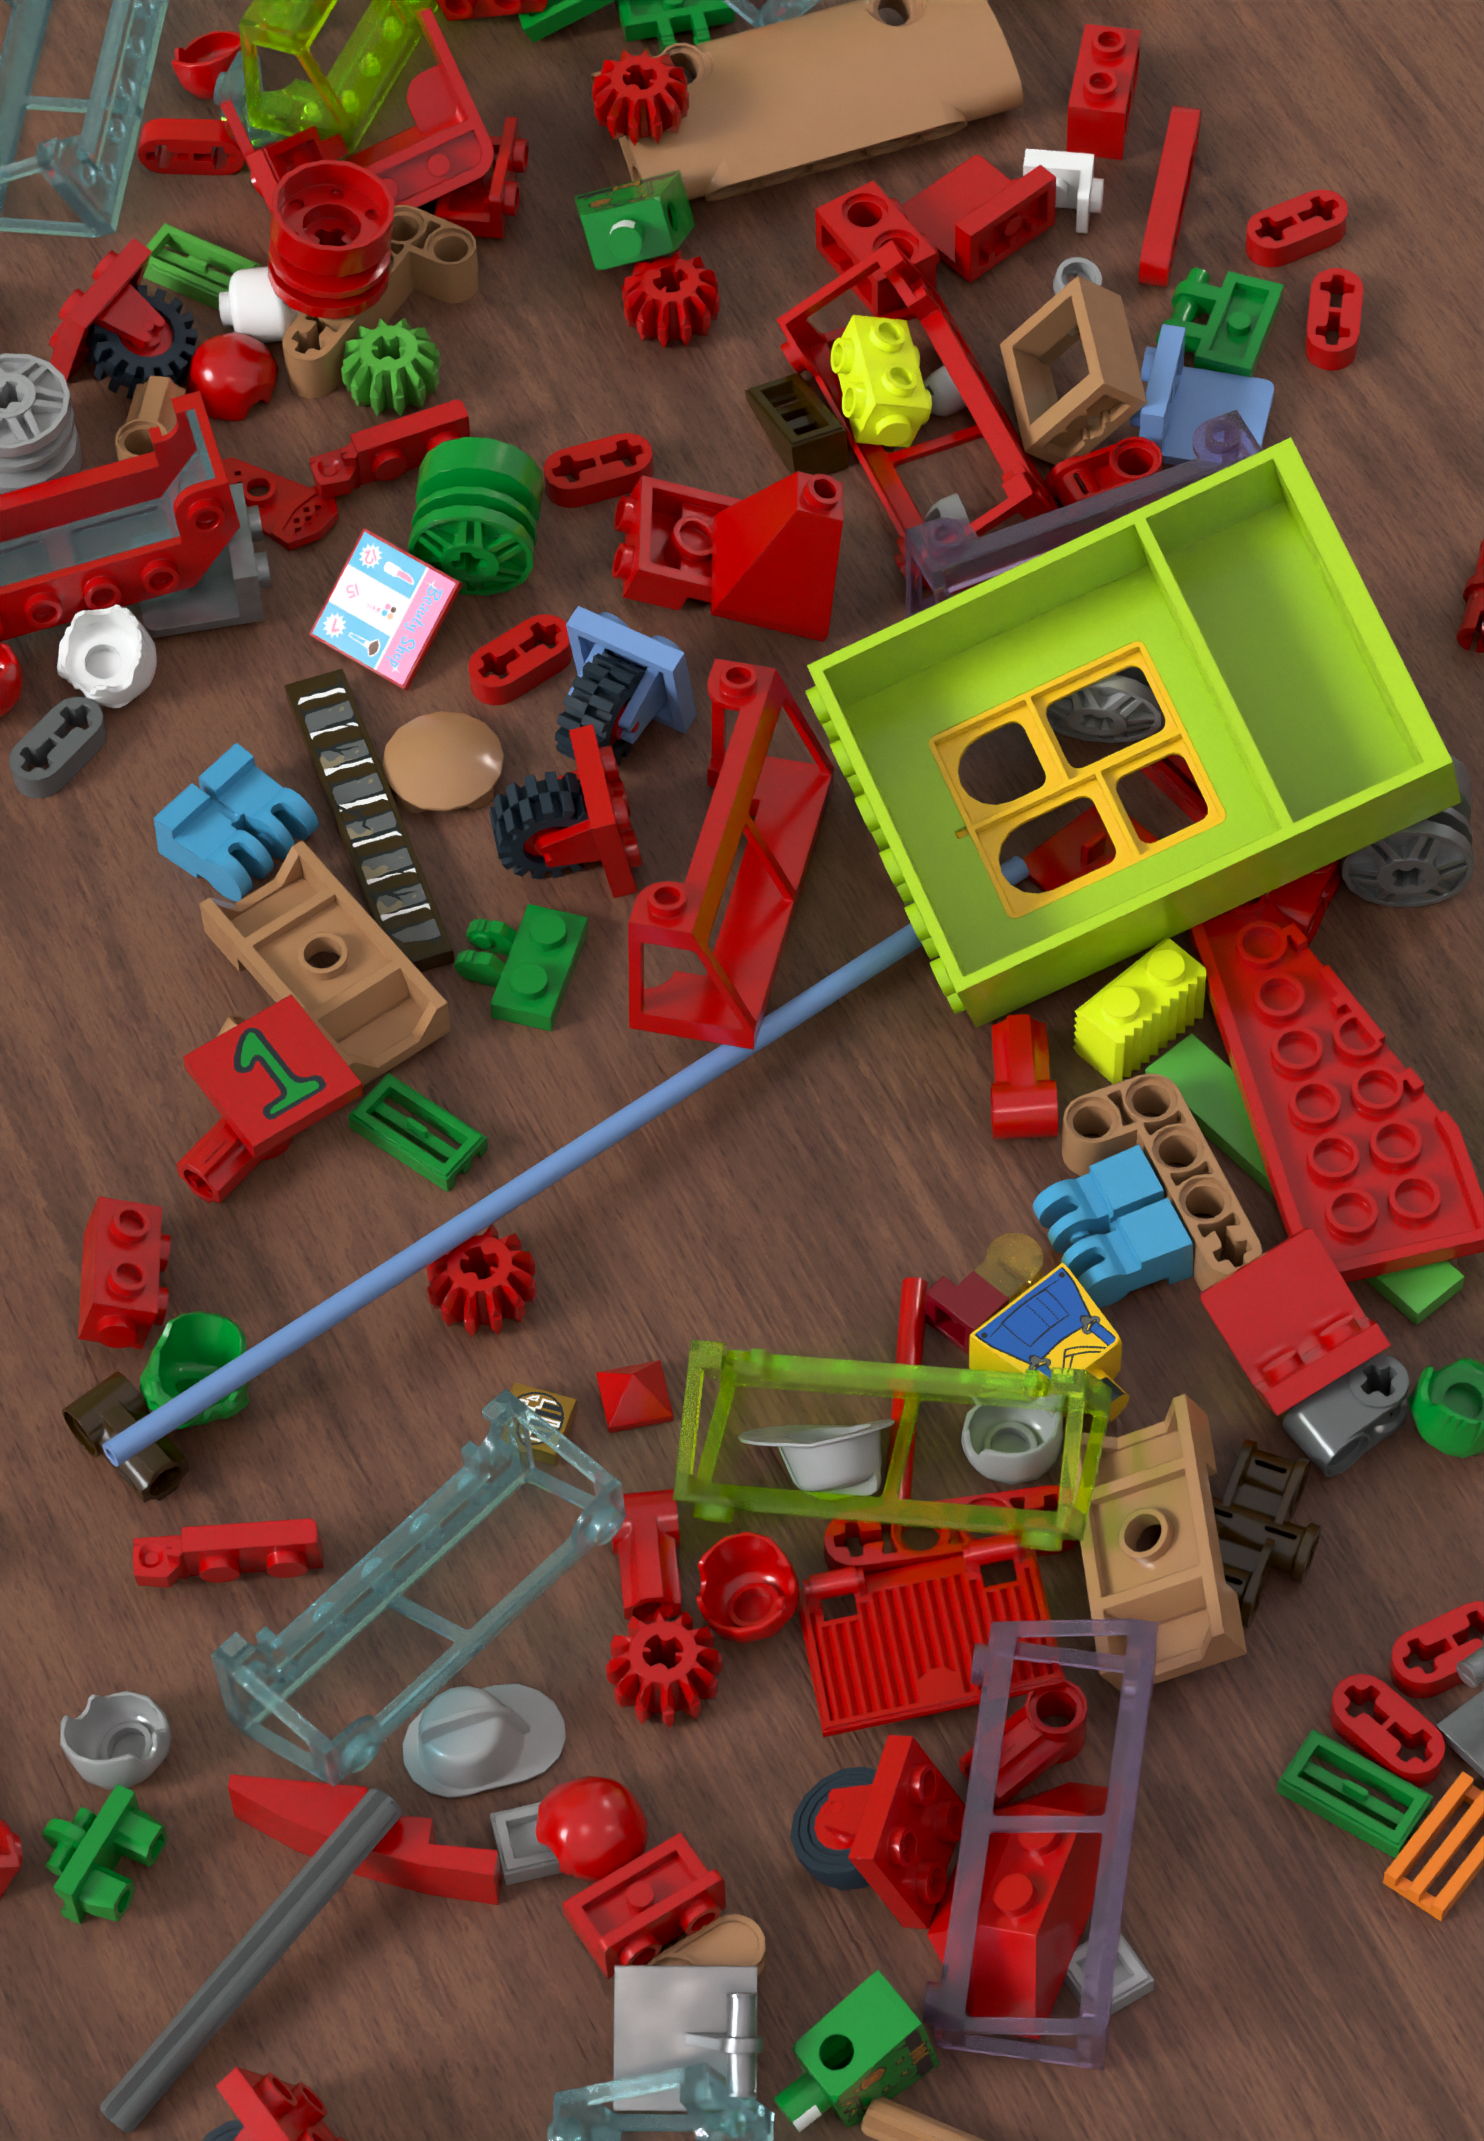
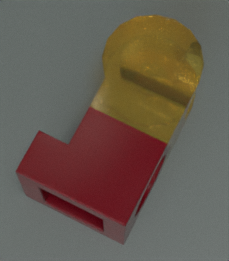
(1009, 1270)

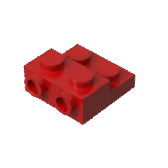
(666, 542)

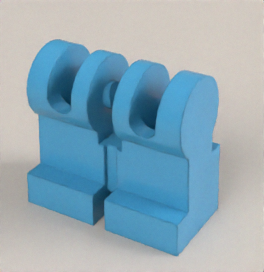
(233, 824)
(1144, 1230)

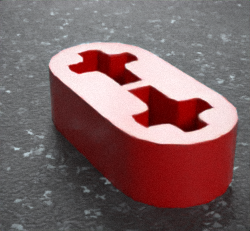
(190, 147)
(1296, 228)
(1344, 319)
(597, 470)
(520, 659)
(1439, 1638)
(1393, 1725)

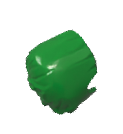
(189, 1352)
(1451, 1407)

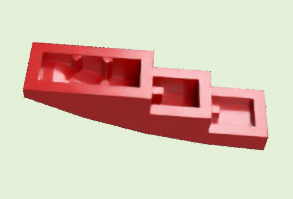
(407, 1856)

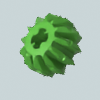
(390, 367)

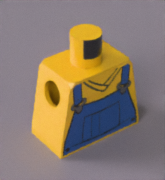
(1050, 1328)

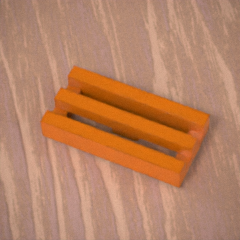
(1415, 1891)

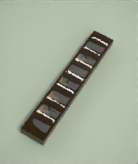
(368, 818)

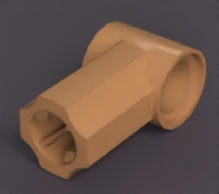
(149, 409)

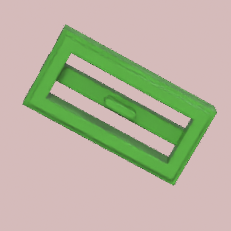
(191, 274)

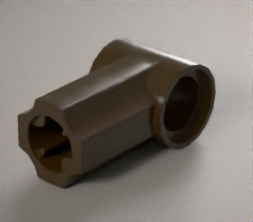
(107, 1412)

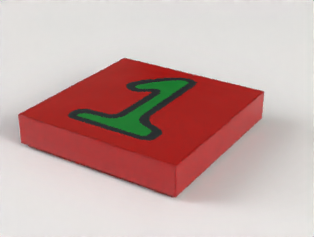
(273, 1076)

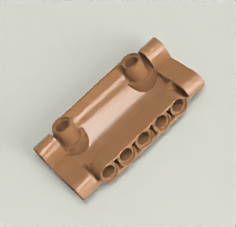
(829, 93)

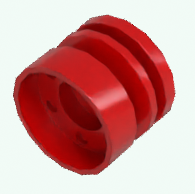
(330, 239)

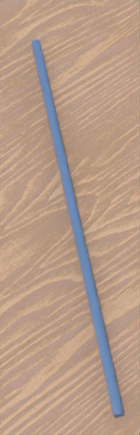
(513, 1194)

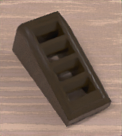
(802, 432)

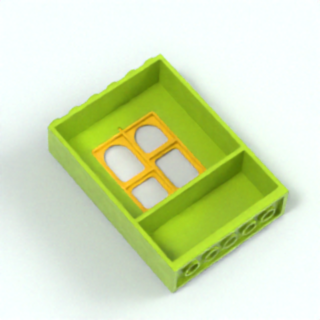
(1267, 689)

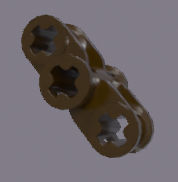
(1257, 1526)

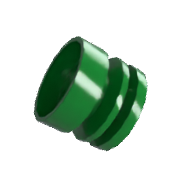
(478, 513)

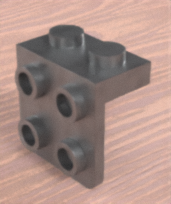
(226, 592)

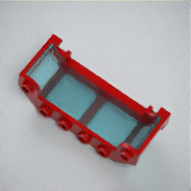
(116, 529)

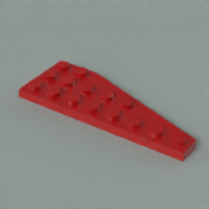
(1332, 1107)

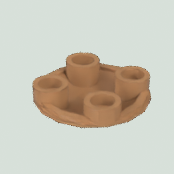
(443, 763)

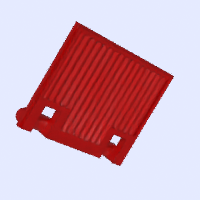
(918, 1635)

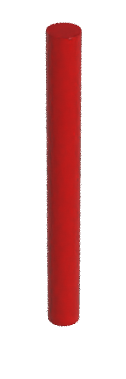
(908, 1352)

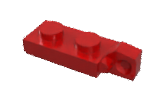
(278, 159)
(388, 449)
(226, 1550)

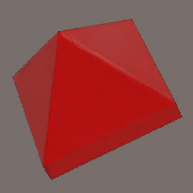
(634, 1396)

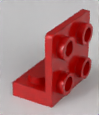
(983, 215)
(1292, 1321)

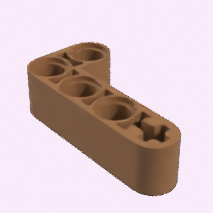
(424, 257)
(1165, 1139)

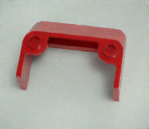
(437, 153)

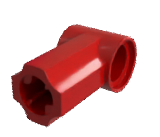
(1022, 1091)
(220, 1163)
(648, 1555)
(1031, 1745)

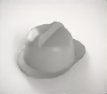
(828, 1456)
(483, 1739)

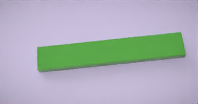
(1220, 1113)

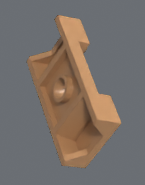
(366, 1004)
(1180, 1581)

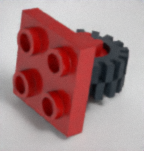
(123, 327)
(570, 819)

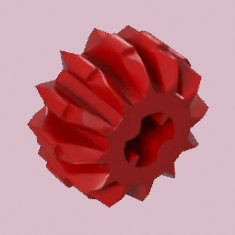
(640, 96)
(671, 298)
(483, 1282)
(664, 1667)

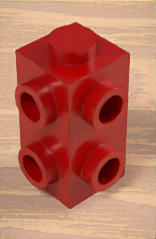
(122, 1273)

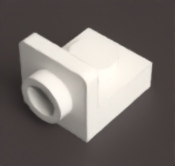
(1074, 181)

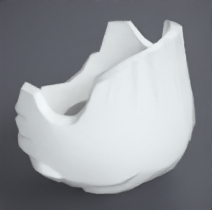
(107, 656)

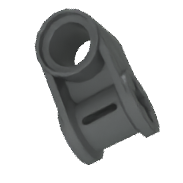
(1350, 1414)

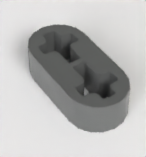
(53, 744)

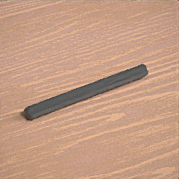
(250, 1960)

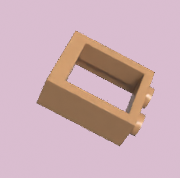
(1111, 390)

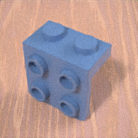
(1186, 397)

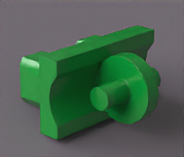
(91, 1849)

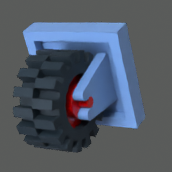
(622, 683)

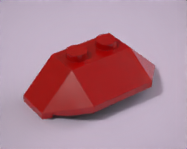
(1030, 1907)

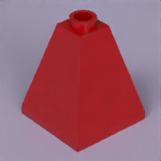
(780, 556)

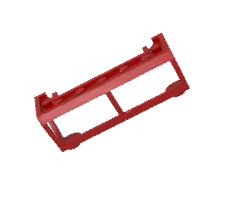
(811, 351)
(789, 812)

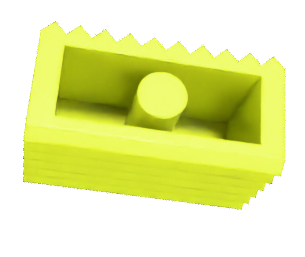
(1140, 1011)

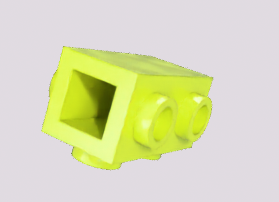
(881, 381)

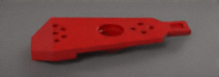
(289, 511)

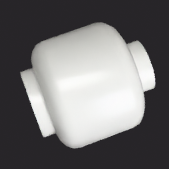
(255, 307)

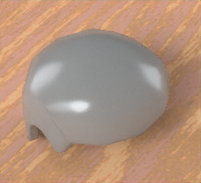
(1012, 1442)
(116, 1739)

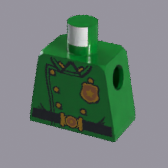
(633, 220)
(856, 2055)

